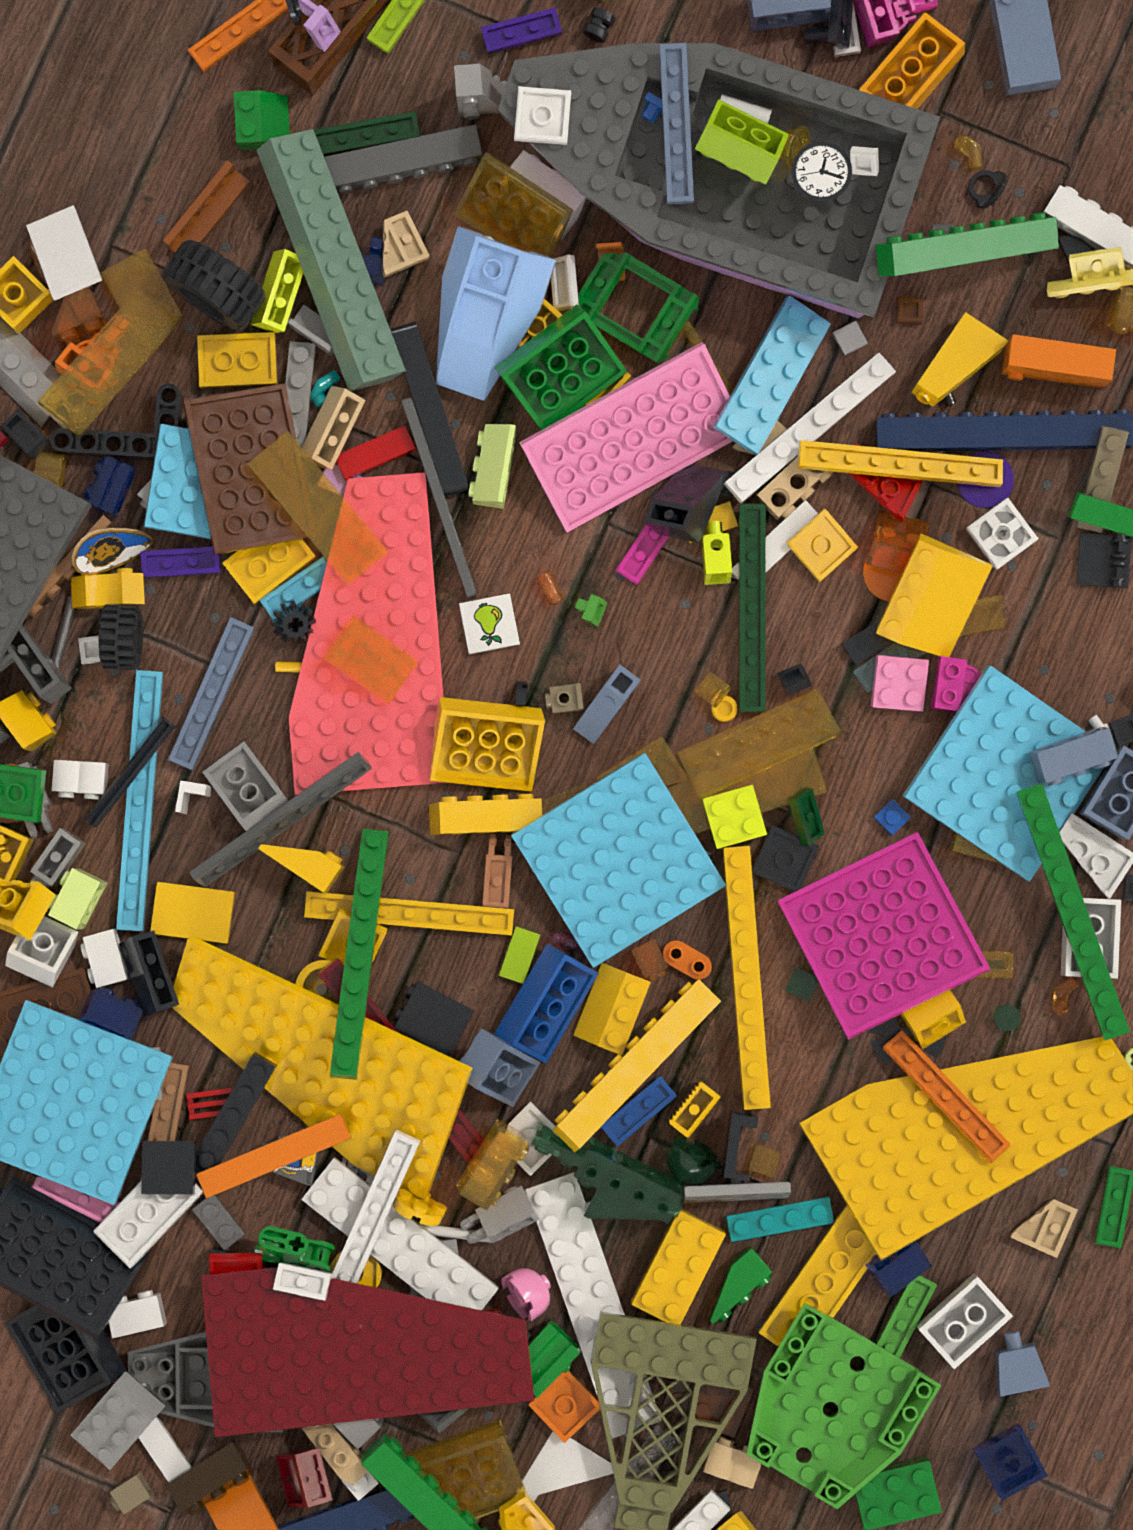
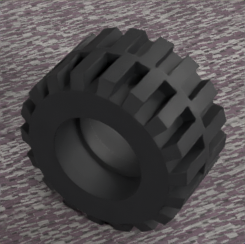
(120, 637)

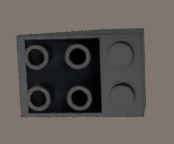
(686, 503)

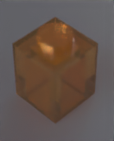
(650, 960)

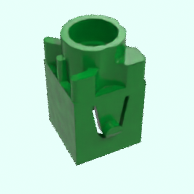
(550, 1355)

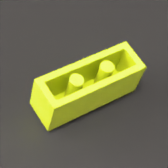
(280, 291)

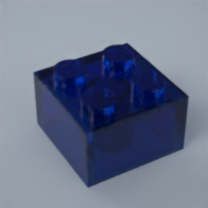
(1010, 1462)

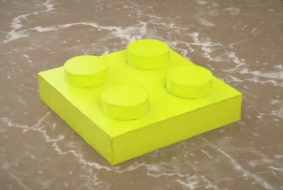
(734, 816)

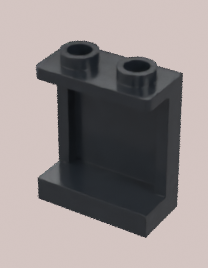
(433, 1018)
(735, 1121)

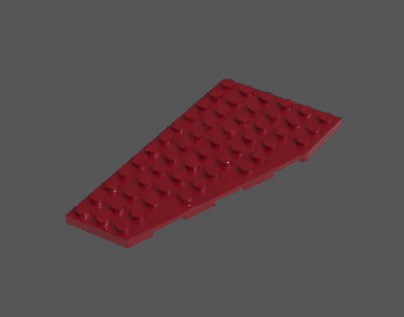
(353, 1357)

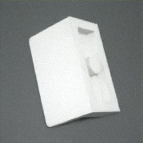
(188, 788)
(302, 1281)

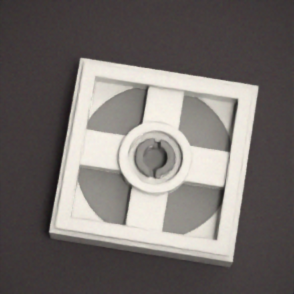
(1001, 533)

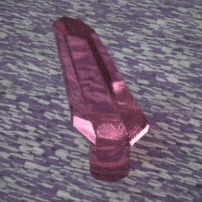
(564, 940)

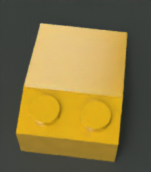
(313, 866)

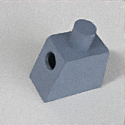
(1018, 1367)

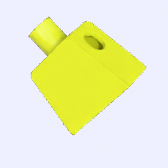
(716, 564)

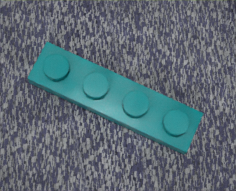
(780, 1219)

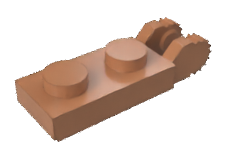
(497, 875)

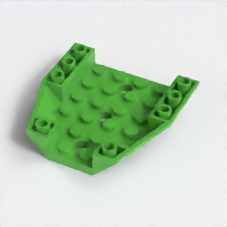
(873, 1416)

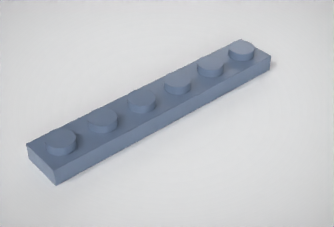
(676, 123)
(211, 693)

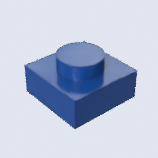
(892, 817)

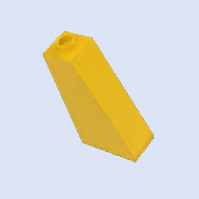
(961, 356)

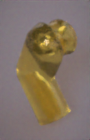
(971, 149)

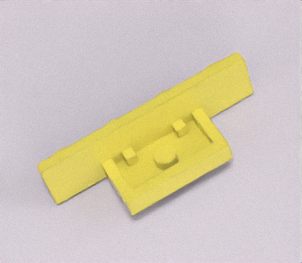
(1093, 272)

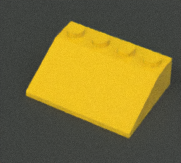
(933, 597)
(486, 744)

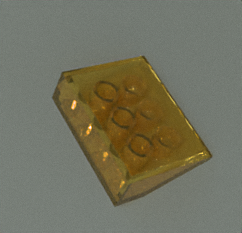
(513, 209)
(474, 1468)

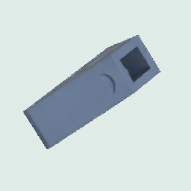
(607, 704)

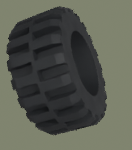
(213, 285)

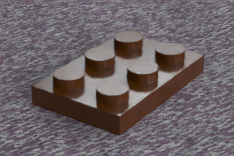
(711, 1404)

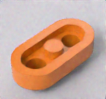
(686, 961)

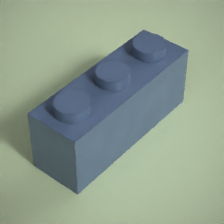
(1073, 755)

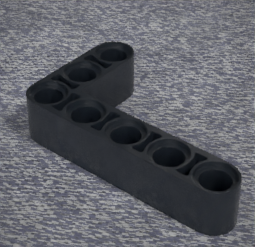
(128, 439)

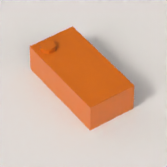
(1058, 361)

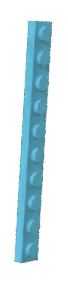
(139, 806)

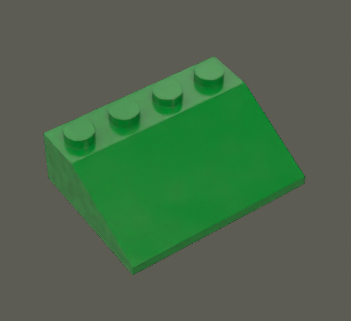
(561, 368)

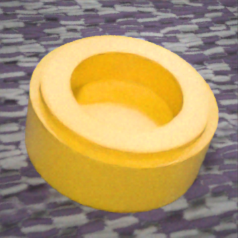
(725, 710)

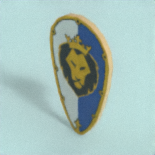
(109, 549)

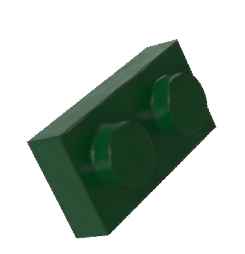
(806, 816)

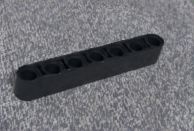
(430, 409)

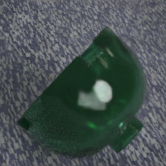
(690, 1161)

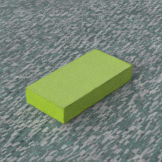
(519, 955)

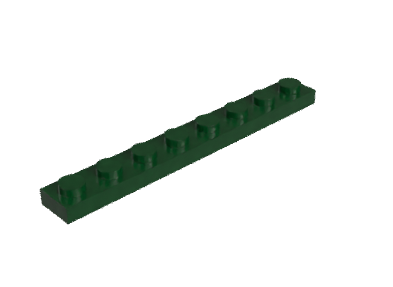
(752, 608)

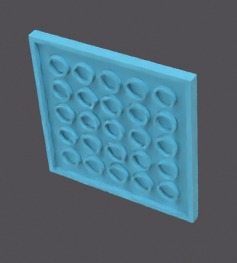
(985, 760)
(618, 859)
(75, 1100)

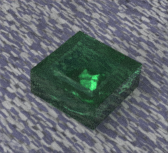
(801, 984)

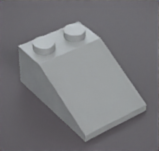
(245, 786)

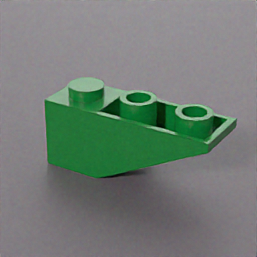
(741, 1278)

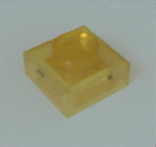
(712, 689)

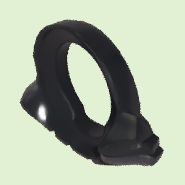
(985, 201)

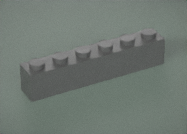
(404, 159)

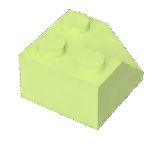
(77, 898)

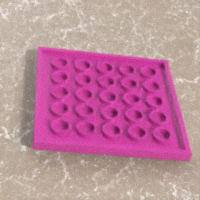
(883, 935)

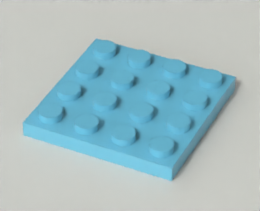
(174, 490)

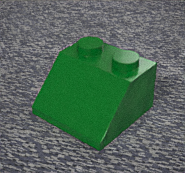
(260, 118)

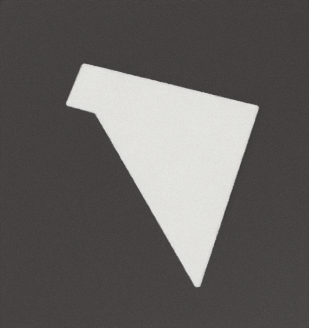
(562, 1466)

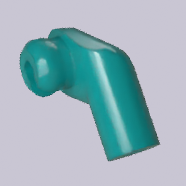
(321, 385)

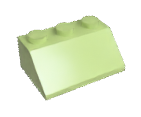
(493, 465)

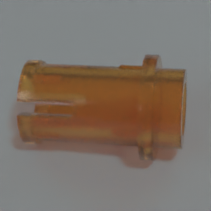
(550, 588)

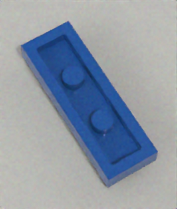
(638, 1111)

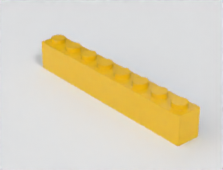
(636, 1065)

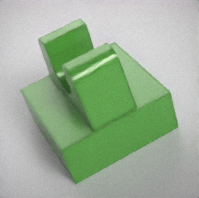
(592, 609)

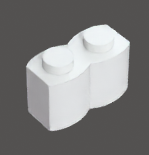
(79, 777)

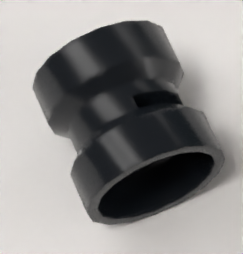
(599, 25)

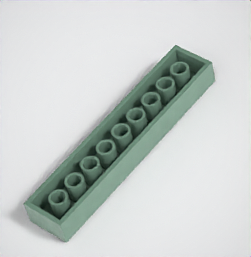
(330, 259)

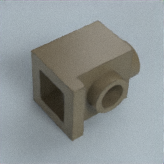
(575, 698)

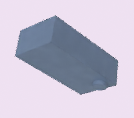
(1025, 45)

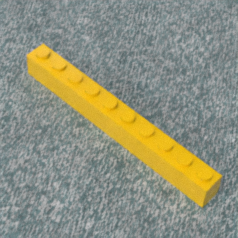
(746, 978)

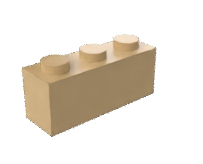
(332, 426)

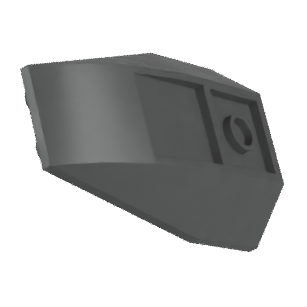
(177, 1377)

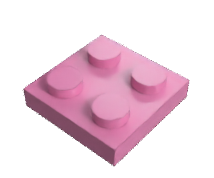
(899, 683)

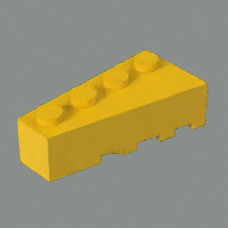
(483, 816)
(23, 906)

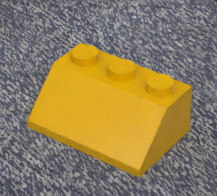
(612, 1008)

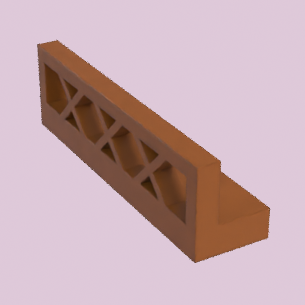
(208, 207)

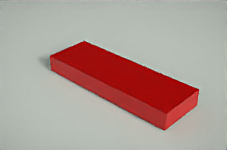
(375, 453)

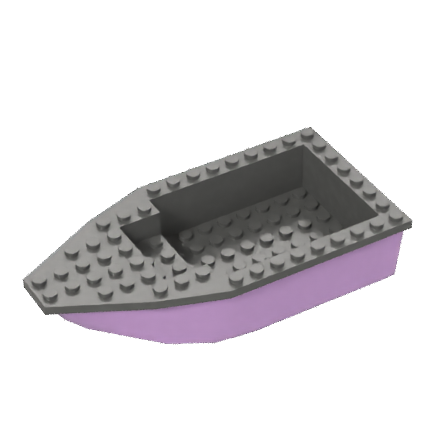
(736, 224)

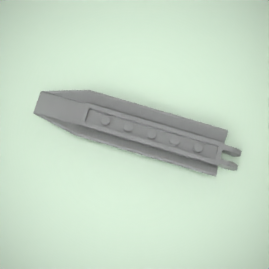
(25, 373)

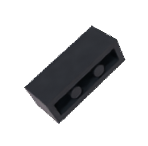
(149, 973)

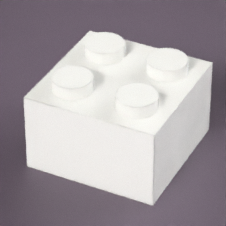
(45, 952)

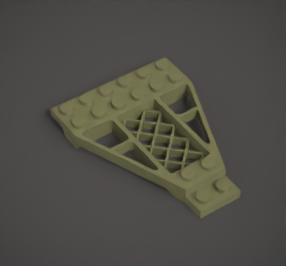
(676, 1354)

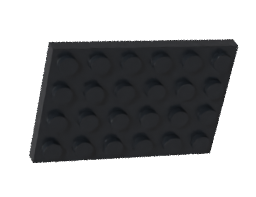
(59, 1260)

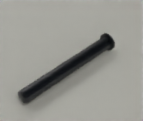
(130, 772)

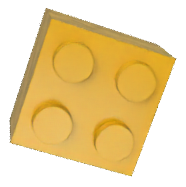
(21, 295)

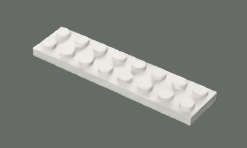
(402, 1242)

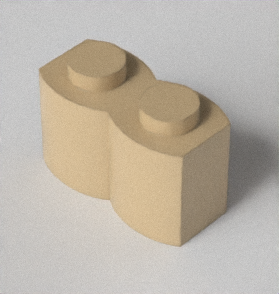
(731, 1463)

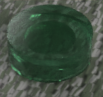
(1006, 1017)

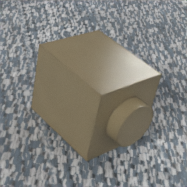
(130, 1493)

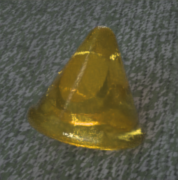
(796, 141)

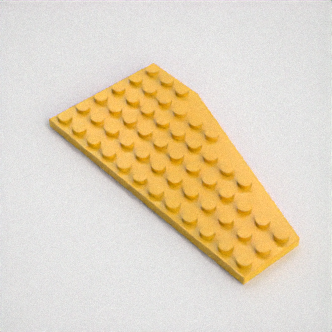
(397, 1081)
(914, 1170)

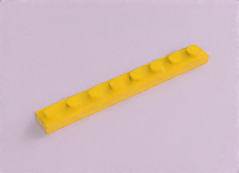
(900, 463)
(418, 913)

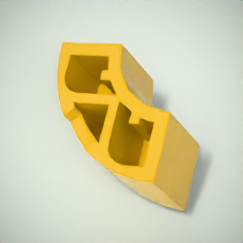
(103, 589)

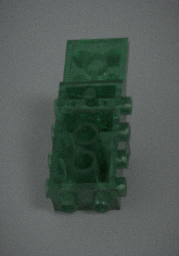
(620, 1183)

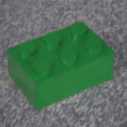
(898, 1494)

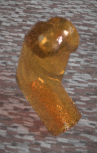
(1060, 995)

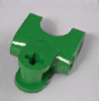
(293, 1248)

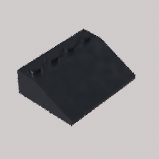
(64, 1358)

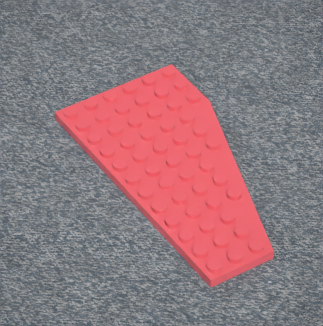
(396, 598)

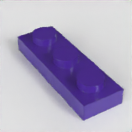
(521, 30)
(179, 562)

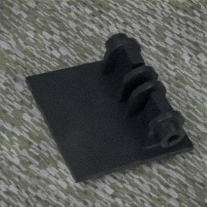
(1104, 560)

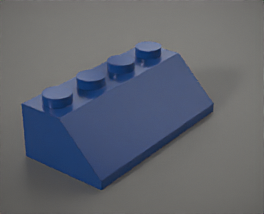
(546, 1003)

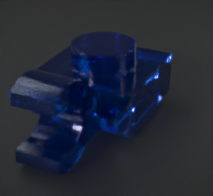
(374, 263)

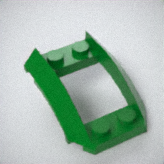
(667, 323)

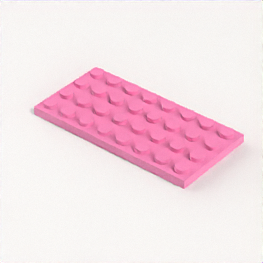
(630, 437)

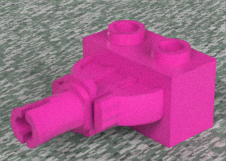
(887, 18)
(952, 683)

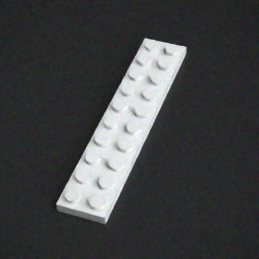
(584, 1285)

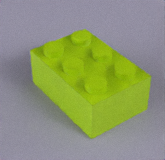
(742, 142)

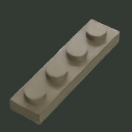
(1105, 467)

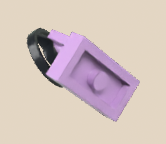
(319, 25)

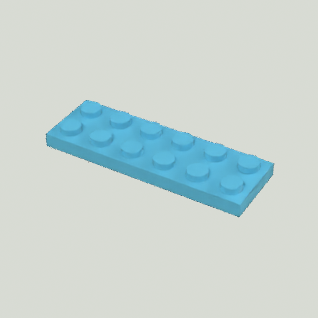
(772, 375)

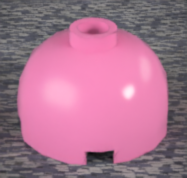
(528, 1292)

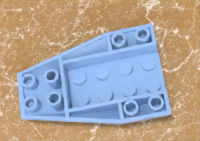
(485, 309)

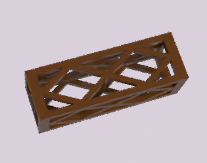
(294, 39)

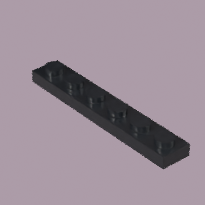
(234, 1113)

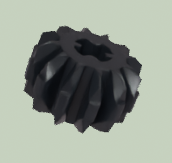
(286, 616)

